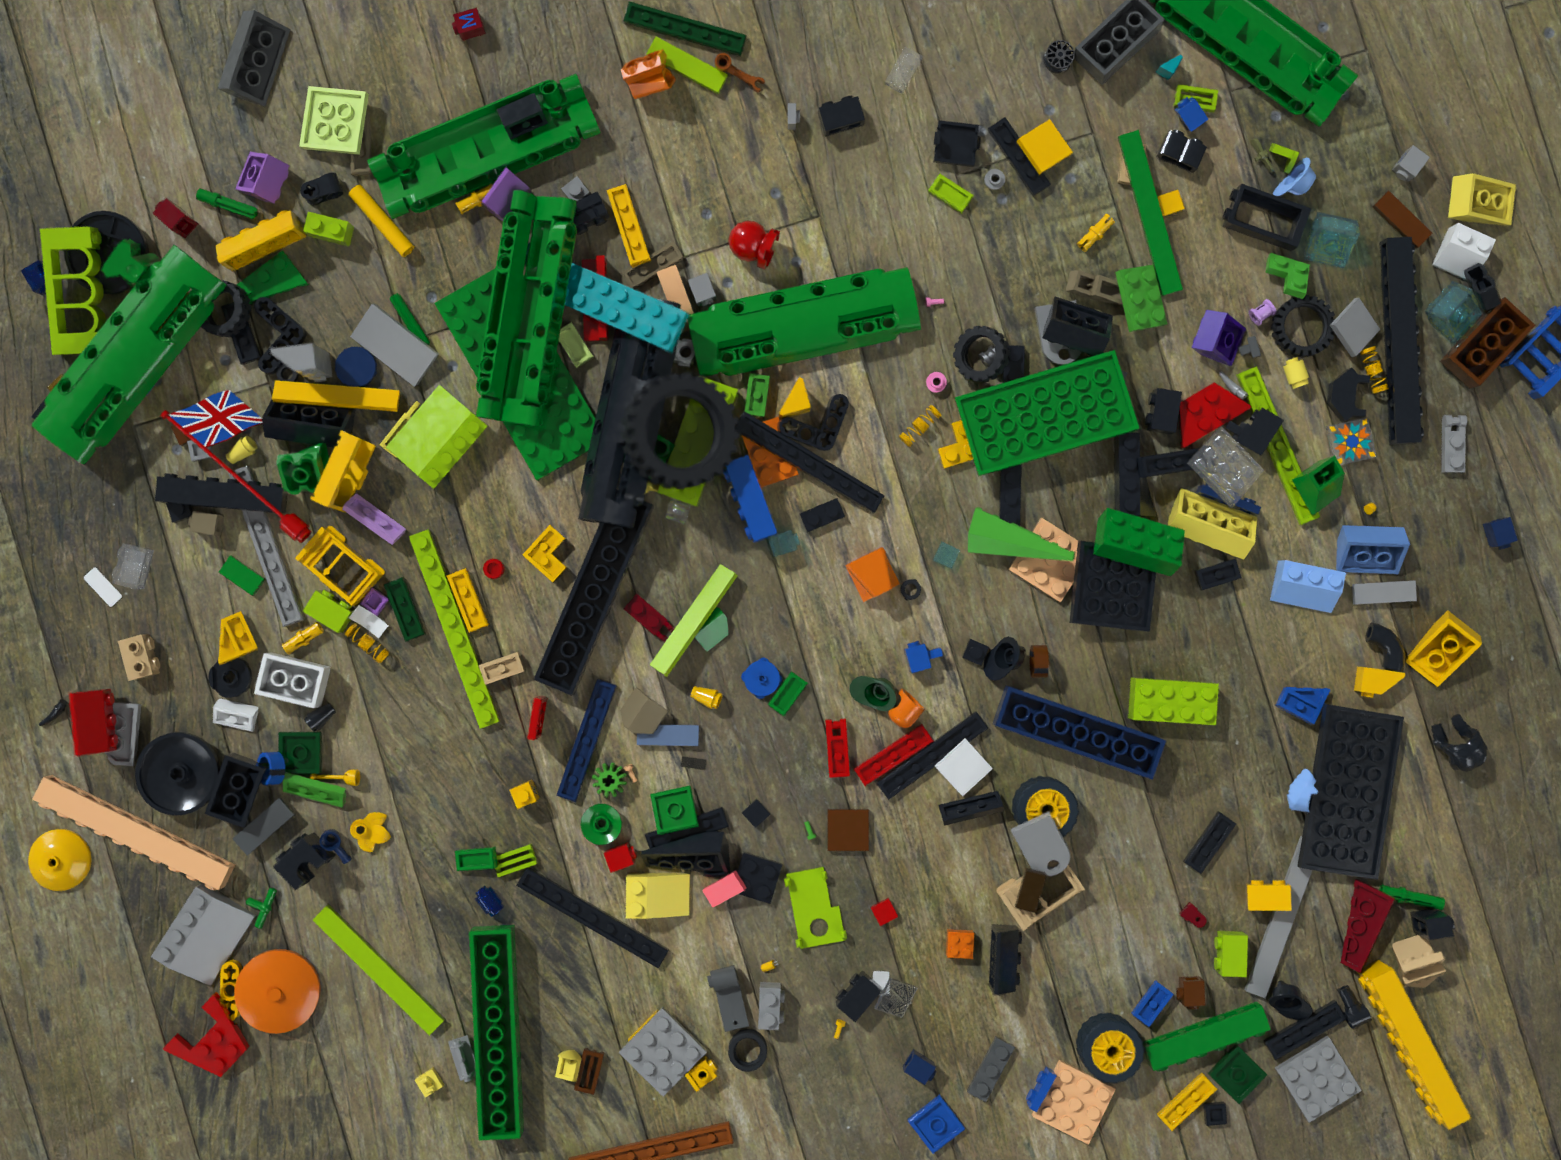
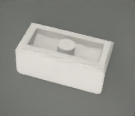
(235, 714)

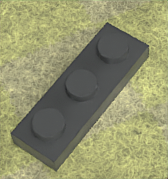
(990, 1069)

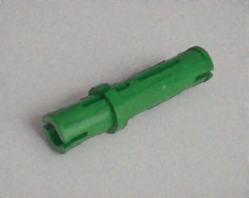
(1421, 899)

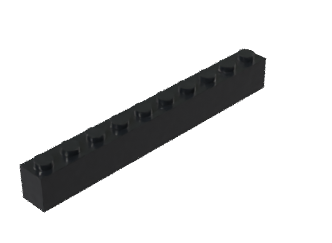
(1401, 341)

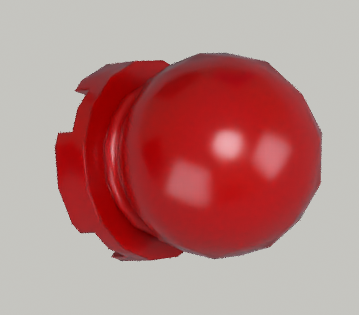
(752, 242)

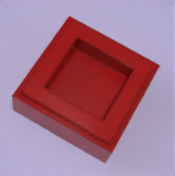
(884, 911)

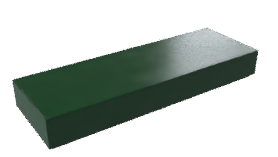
(404, 609)

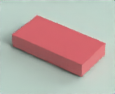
(724, 889)

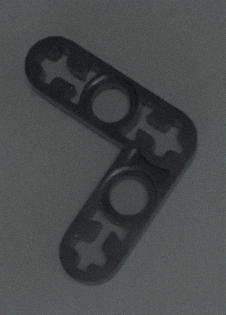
(285, 330)
(817, 433)

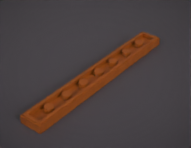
(667, 1146)

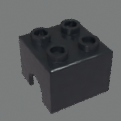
(294, 863)

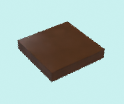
(848, 829)

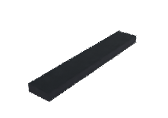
(930, 755)

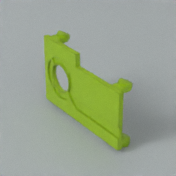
(812, 902)

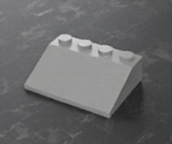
(203, 935)

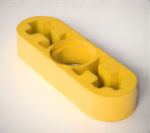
(225, 975)

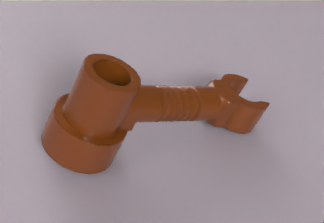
(725, 58)

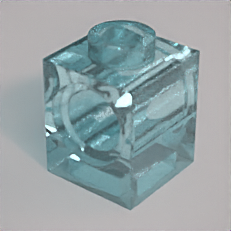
(783, 543)

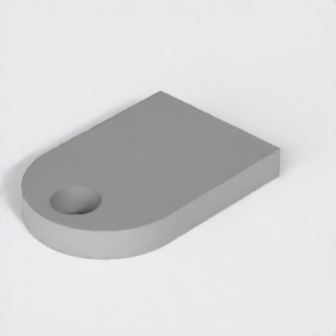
(1049, 349)
(1041, 843)

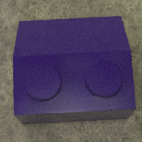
(1219, 337)

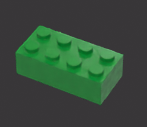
(1139, 542)

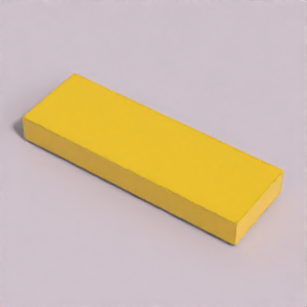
(467, 600)
(1186, 1101)

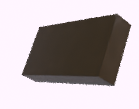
(1030, 890)

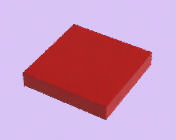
(537, 717)

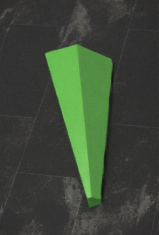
(995, 536)

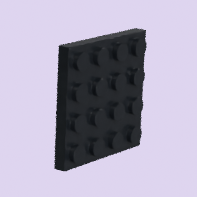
(1110, 592)

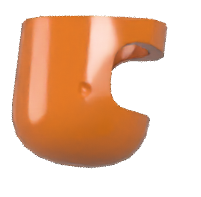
(907, 711)

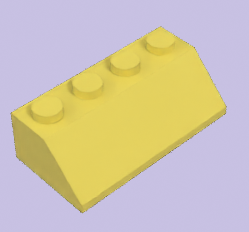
(1214, 523)

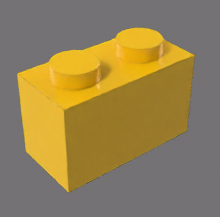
(1268, 896)

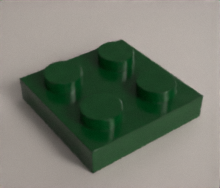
(301, 752)
(1237, 1074)

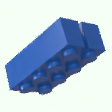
(751, 499)

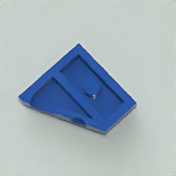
(1303, 702)

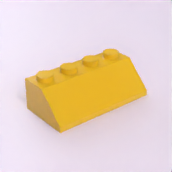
(260, 240)

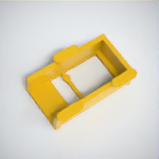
(344, 472)
(318, 547)

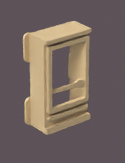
(1009, 890)

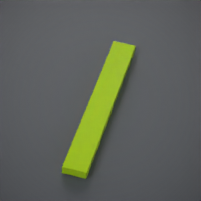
(1279, 446)
(378, 969)

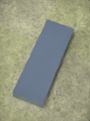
(671, 736)

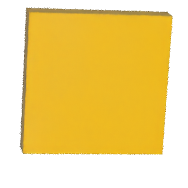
(1044, 146)

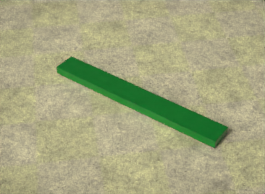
(1150, 212)

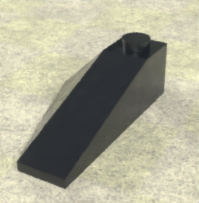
(700, 853)

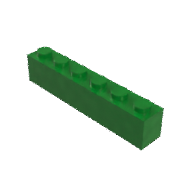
(1206, 1036)

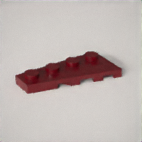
(1366, 919)

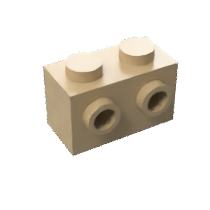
(139, 657)

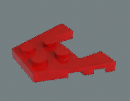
(220, 1045)

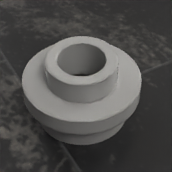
(994, 185)

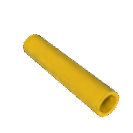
(381, 220)

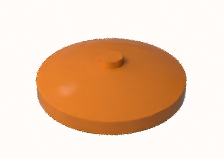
(277, 991)

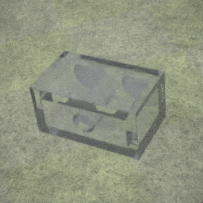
(132, 566)

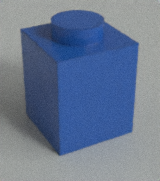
(1190, 113)

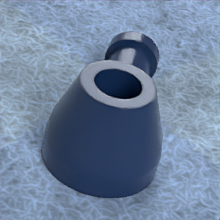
(333, 844)

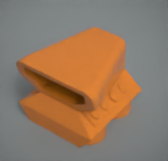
(648, 74)
(872, 574)

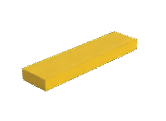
(628, 225)

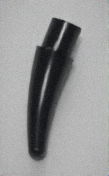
(57, 710)

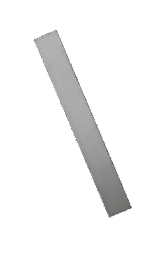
(271, 560)
(1278, 931)

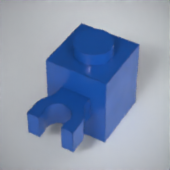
(918, 656)

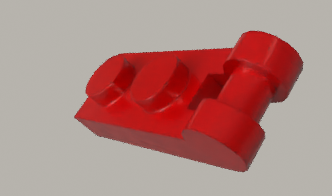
(837, 749)

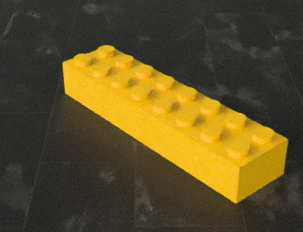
(1413, 1045)

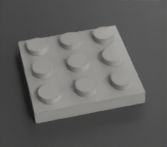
(663, 1051)
(1318, 1079)

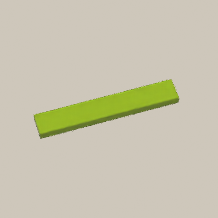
(693, 620)

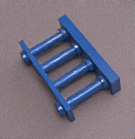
(1539, 386)

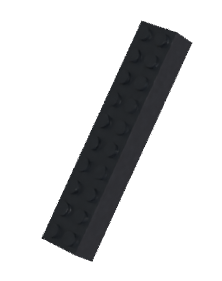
(590, 602)

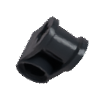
(324, 189)

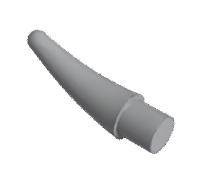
(1234, 388)

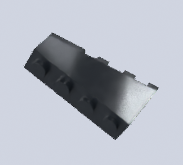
(1130, 490)

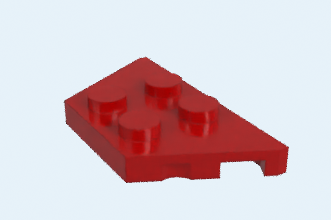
(1207, 412)

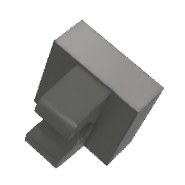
(1251, 347)

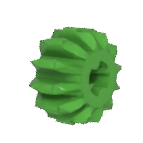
(614, 785)

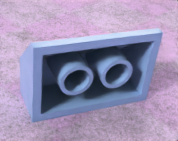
(1307, 586)

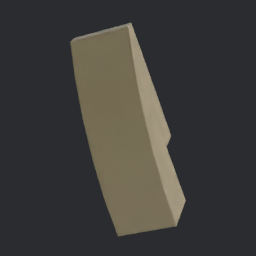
(1094, 287)

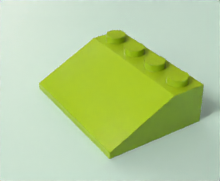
(436, 436)

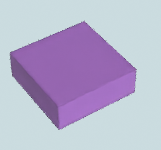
(374, 601)

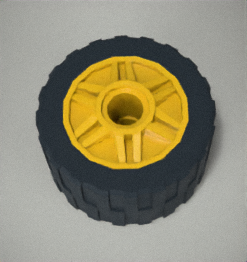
(1046, 791)
(1109, 1048)

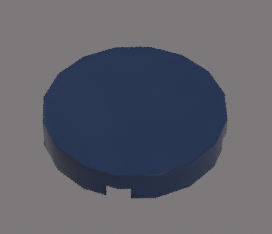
(356, 367)

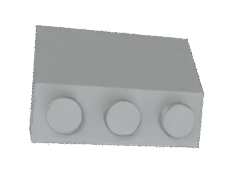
(306, 360)

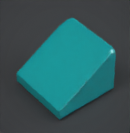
(1168, 69)

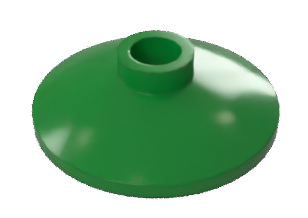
(596, 833)

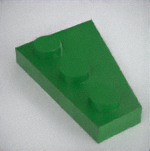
(273, 278)

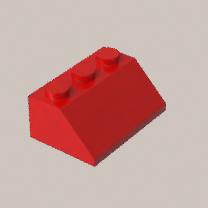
(93, 722)

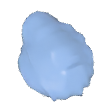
(1301, 791)

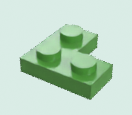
(1293, 271)

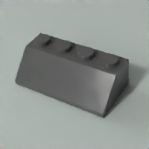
(254, 58)

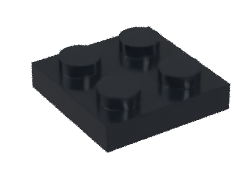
(759, 876)

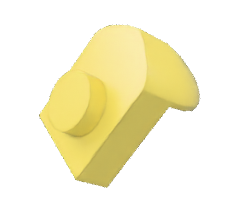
(568, 1065)

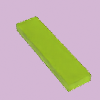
(690, 66)

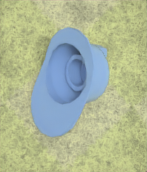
(1298, 180)

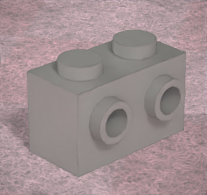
(769, 1006)

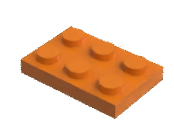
(766, 465)

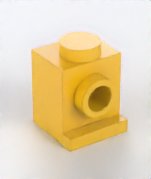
(705, 1065)

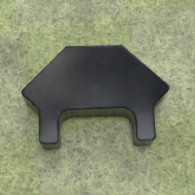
(1343, 395)

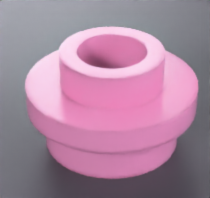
(933, 388)

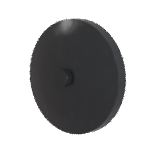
(177, 773)

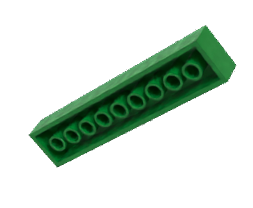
(496, 1032)

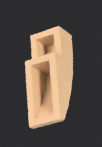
(675, 290)

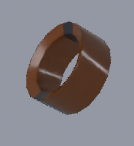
(1039, 661)

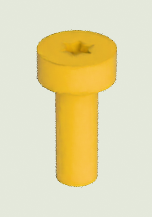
(840, 1023)

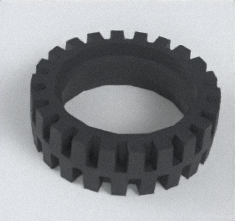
(1279, 329)

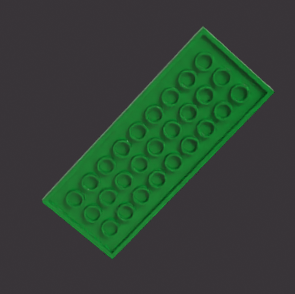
(565, 418)

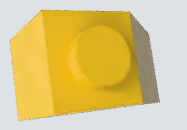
(1375, 681)

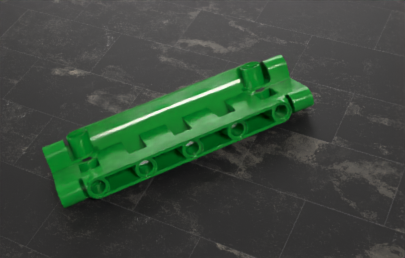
(1265, 51)
(477, 149)

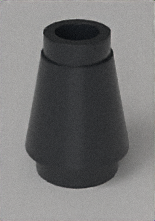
(319, 717)

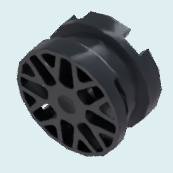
(1059, 57)

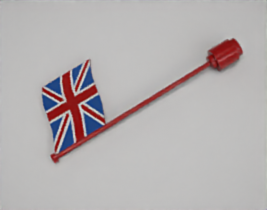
(219, 420)

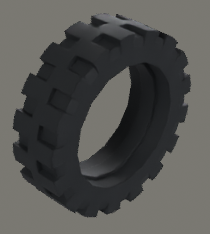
(239, 316)
(962, 349)

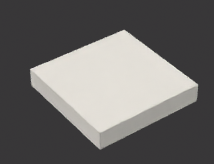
(963, 767)

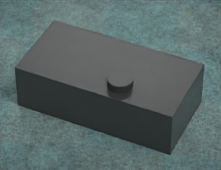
(1118, 39)

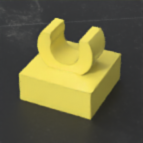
(429, 1082)

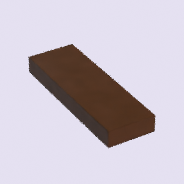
(1402, 219)

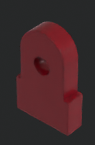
(1191, 913)

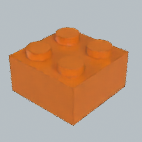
(960, 944)

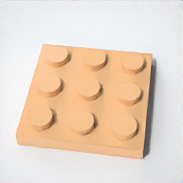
(1048, 575)
(1075, 1102)

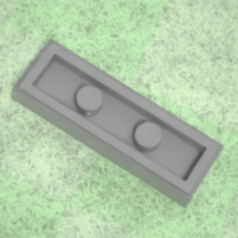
(1384, 592)

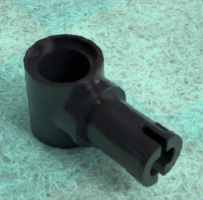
(1354, 1011)

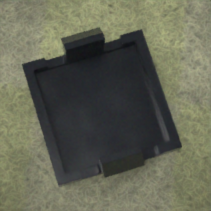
(956, 143)

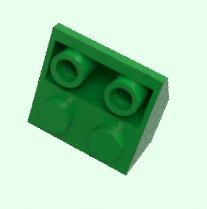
(1320, 483)

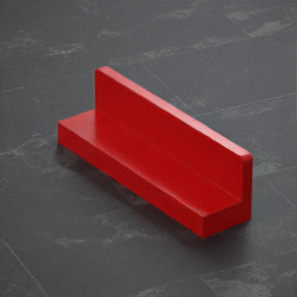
(592, 328)

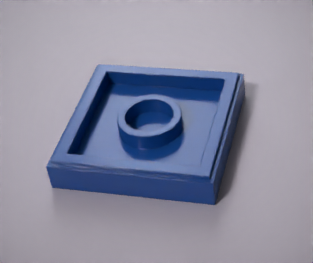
(936, 1124)

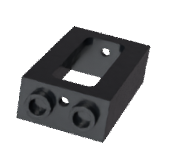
(1296, 212)

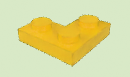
(957, 452)
(541, 553)

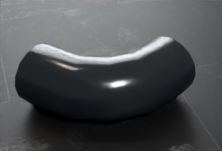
(1389, 644)

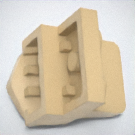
(1417, 962)

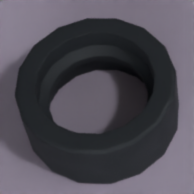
(747, 1066)

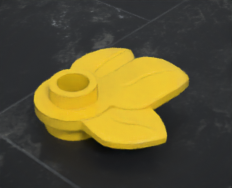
(373, 833)

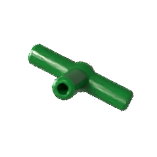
(264, 907)

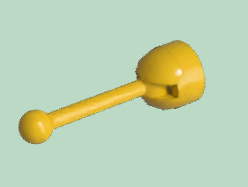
(351, 777)

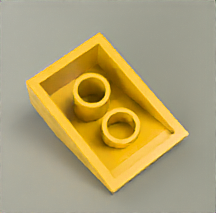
(1443, 648)

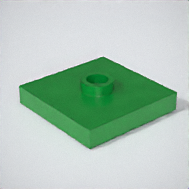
(674, 810)

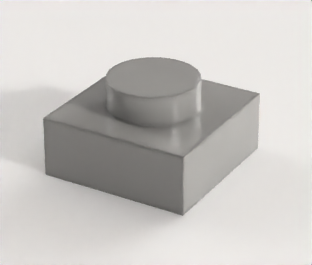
(793, 116)
(575, 189)
(197, 453)

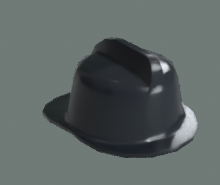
(1003, 658)
(1289, 1001)

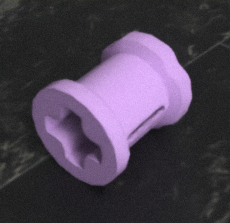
(1262, 312)

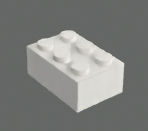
(292, 680)

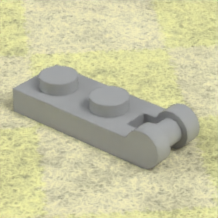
(1453, 444)

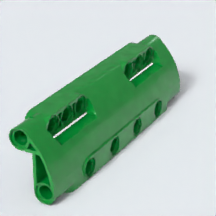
(526, 308)
(804, 322)
(128, 355)

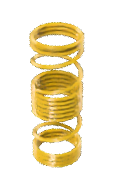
(1374, 369)
(919, 424)
(366, 642)

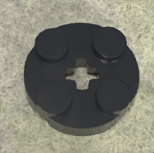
(240, 684)

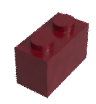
(175, 218)

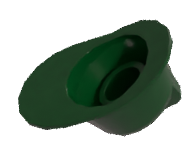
(873, 692)

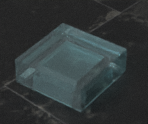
(946, 555)

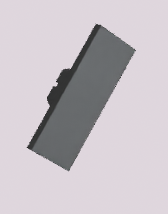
(263, 826)

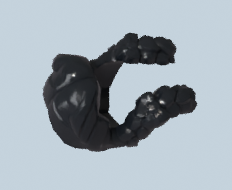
(1461, 756)

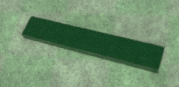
(685, 28)

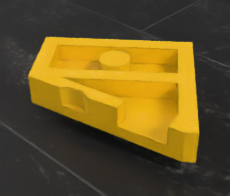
(235, 638)

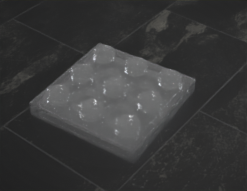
(1225, 466)

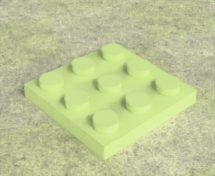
(334, 120)

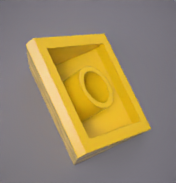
(797, 401)

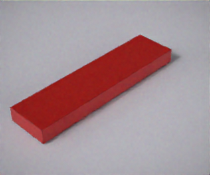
(893, 754)

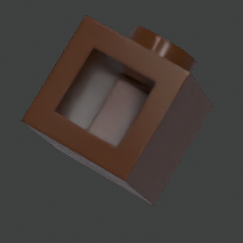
(1191, 992)

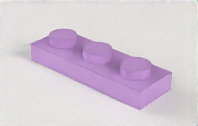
(374, 519)

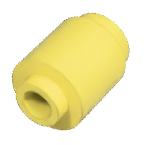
(1296, 372)

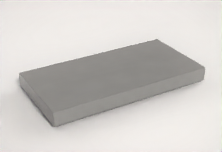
(394, 345)

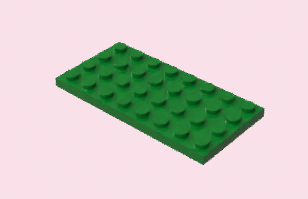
(1046, 413)

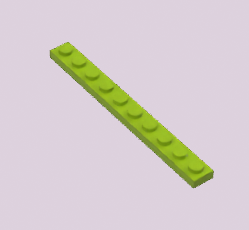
(454, 628)

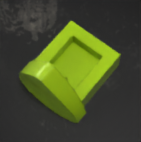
(1290, 154)

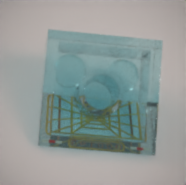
(1331, 239)
(1454, 311)

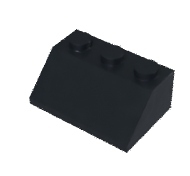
(1078, 327)
(235, 789)
(1004, 958)

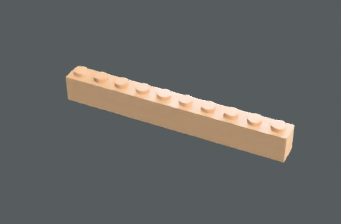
(134, 832)

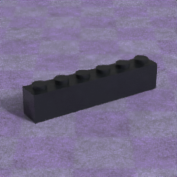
(219, 494)

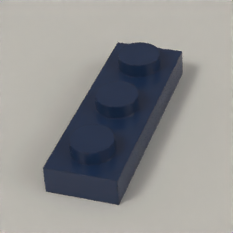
(1246, 505)

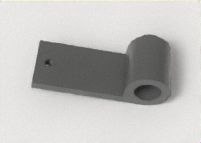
(729, 997)

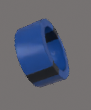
(274, 767)

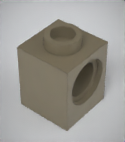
(206, 523)

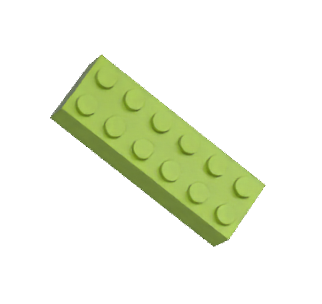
(693, 444)

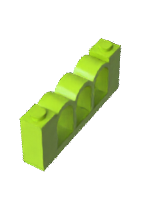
(66, 239)

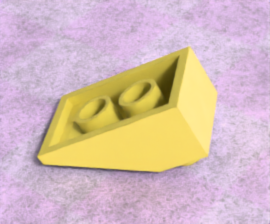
(1481, 200)
(657, 895)

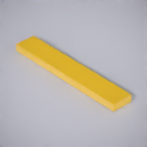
(336, 396)

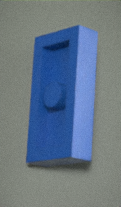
(1152, 1003)
(1044, 1082)

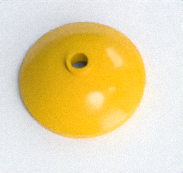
(71, 859)

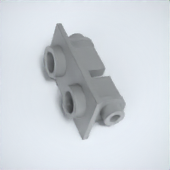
(463, 1057)

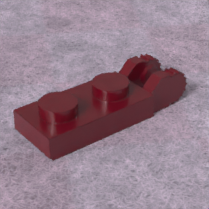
(648, 616)

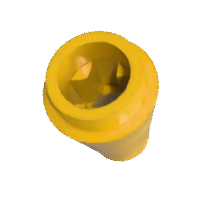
(709, 697)

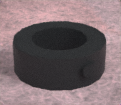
(280, 373)
(918, 591)

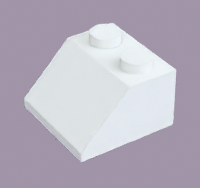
(1462, 249)

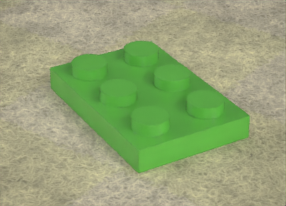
(1141, 298)

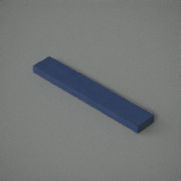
(586, 740)

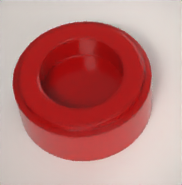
(493, 568)

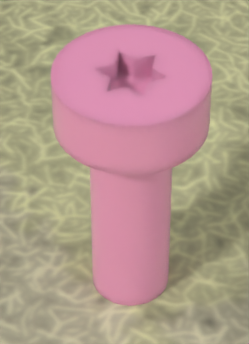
(928, 302)

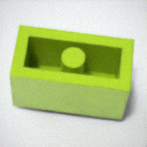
(328, 229)
(329, 610)
(1231, 954)

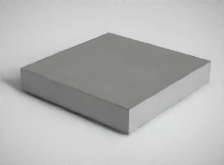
(1355, 327)

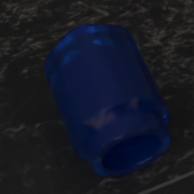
(489, 900)

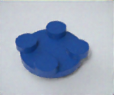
(761, 678)

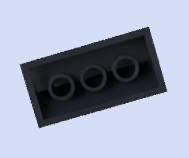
(307, 423)

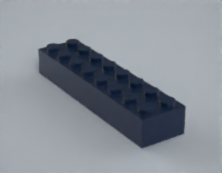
(1079, 732)

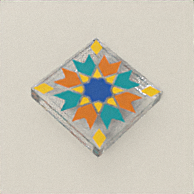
(1351, 441)

